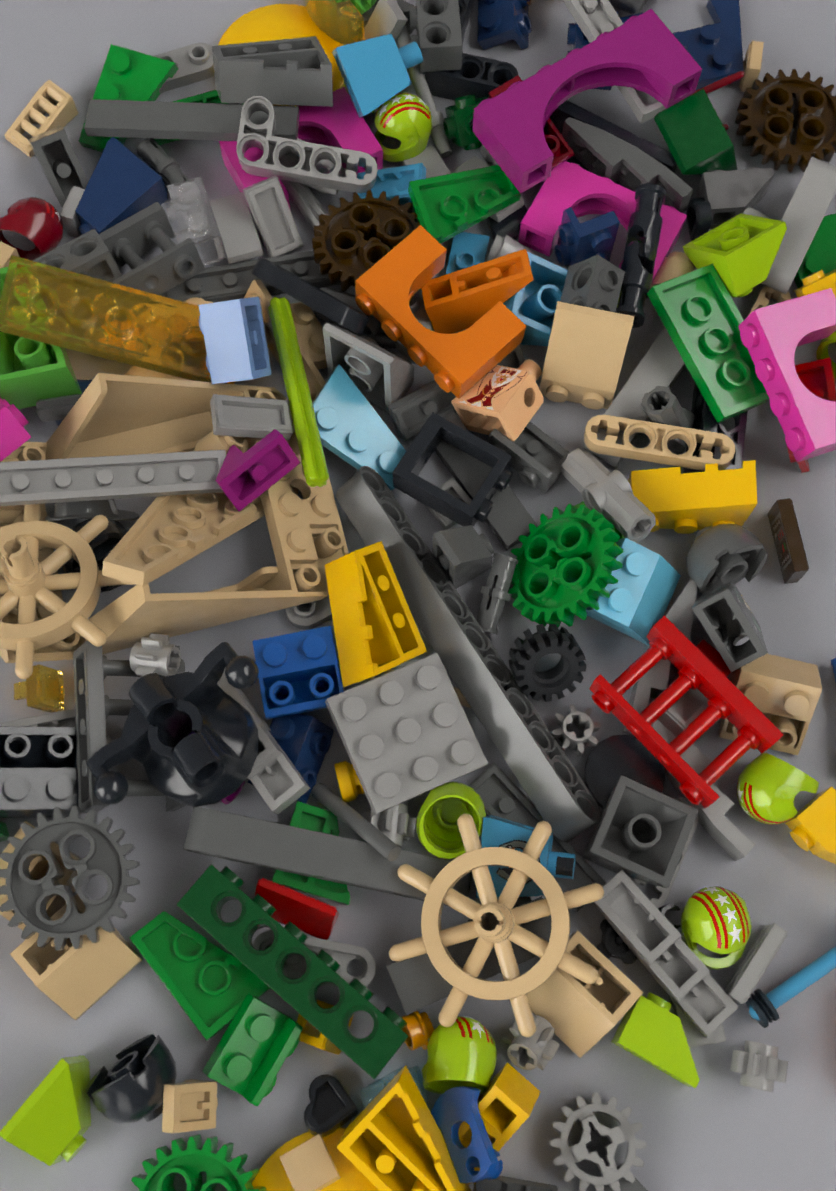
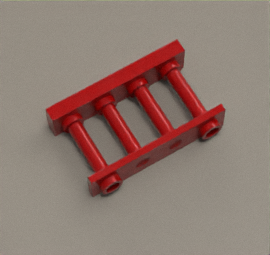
(723, 702)

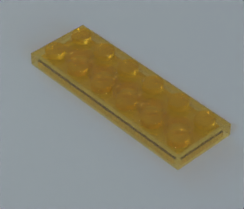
(103, 319)

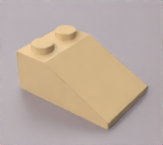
(585, 355)

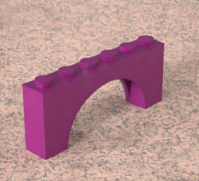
(634, 55)

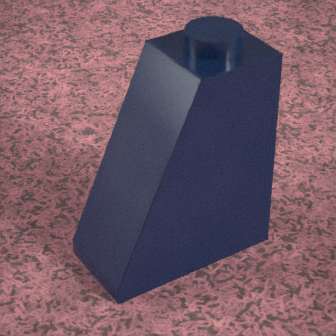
(118, 189)

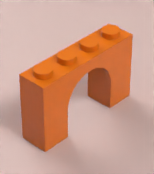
(453, 358)

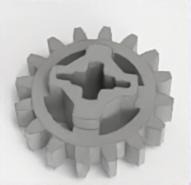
(616, 1136)

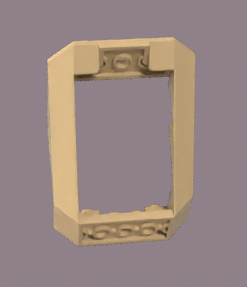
(171, 416)

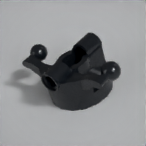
(165, 711)

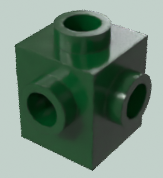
(459, 122)

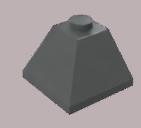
(641, 833)

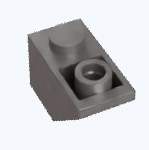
(733, 191)

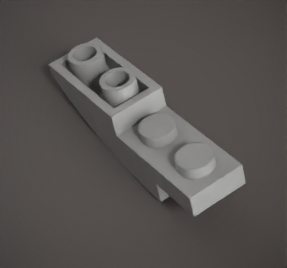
(272, 771)

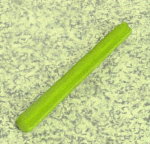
(298, 393)

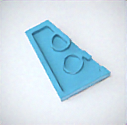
(354, 428)

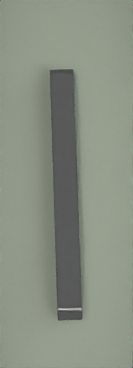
(471, 658)

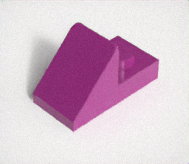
(251, 473)

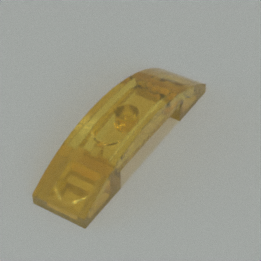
(337, 20)

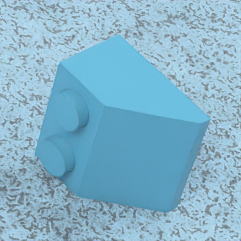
(641, 592)

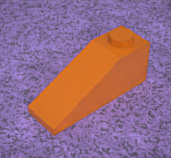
(467, 294)

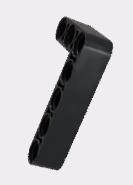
(477, 74)

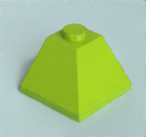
(739, 251)
(54, 1115)

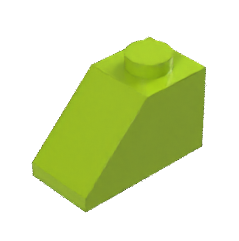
(657, 1038)

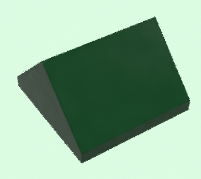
(696, 136)

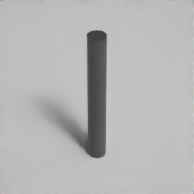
(356, 822)

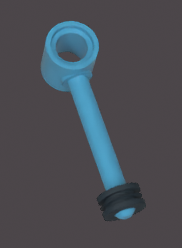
(763, 1006)

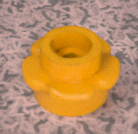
(419, 1030)

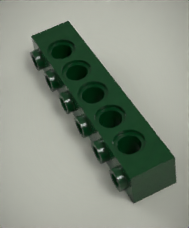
(204, 906)

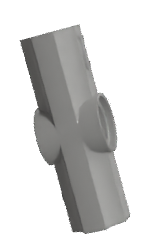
(608, 494)

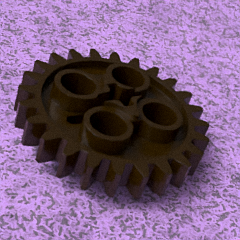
(767, 120)
(360, 235)

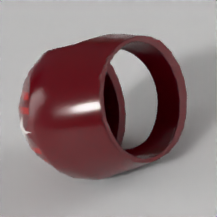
(37, 222)

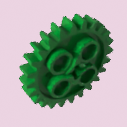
(565, 565)
(190, 1162)

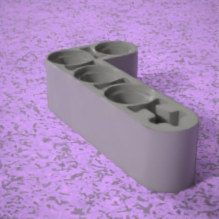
(309, 155)
(802, 222)

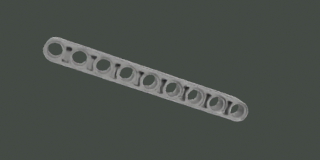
(658, 368)

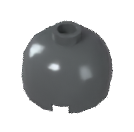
(724, 555)

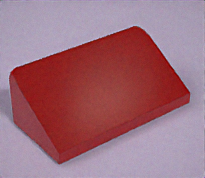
(303, 911)

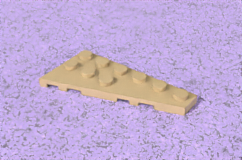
(174, 532)

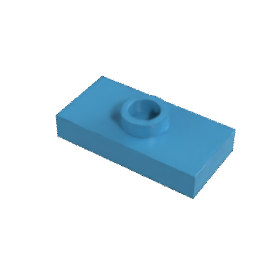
(395, 181)
(467, 251)

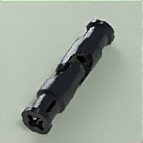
(641, 251)

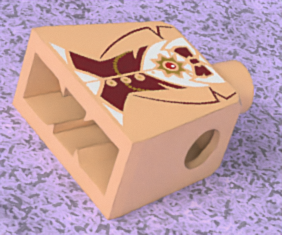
(502, 400)

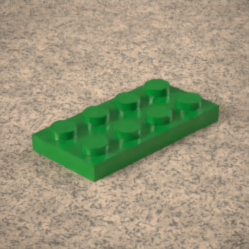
(707, 336)

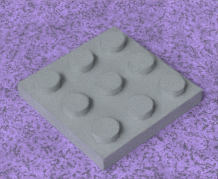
(405, 733)

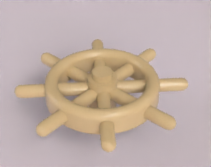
(31, 583)
(496, 924)

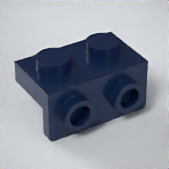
(503, 21)
(585, 239)
(305, 744)

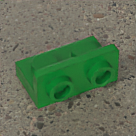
(253, 1049)

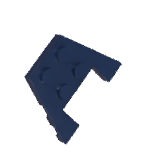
(716, 45)

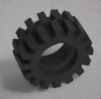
(555, 679)

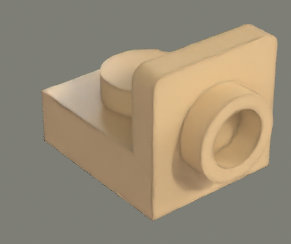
(189, 1106)

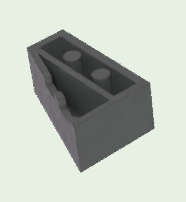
(279, 70)

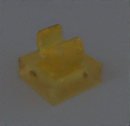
(42, 689)

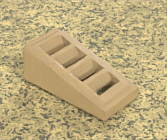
(42, 102)

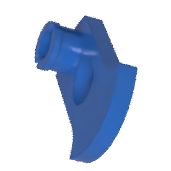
(449, 1112)

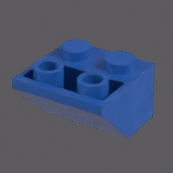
(297, 671)

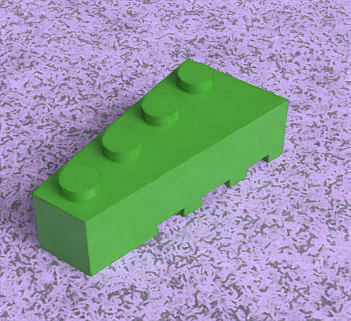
(33, 368)

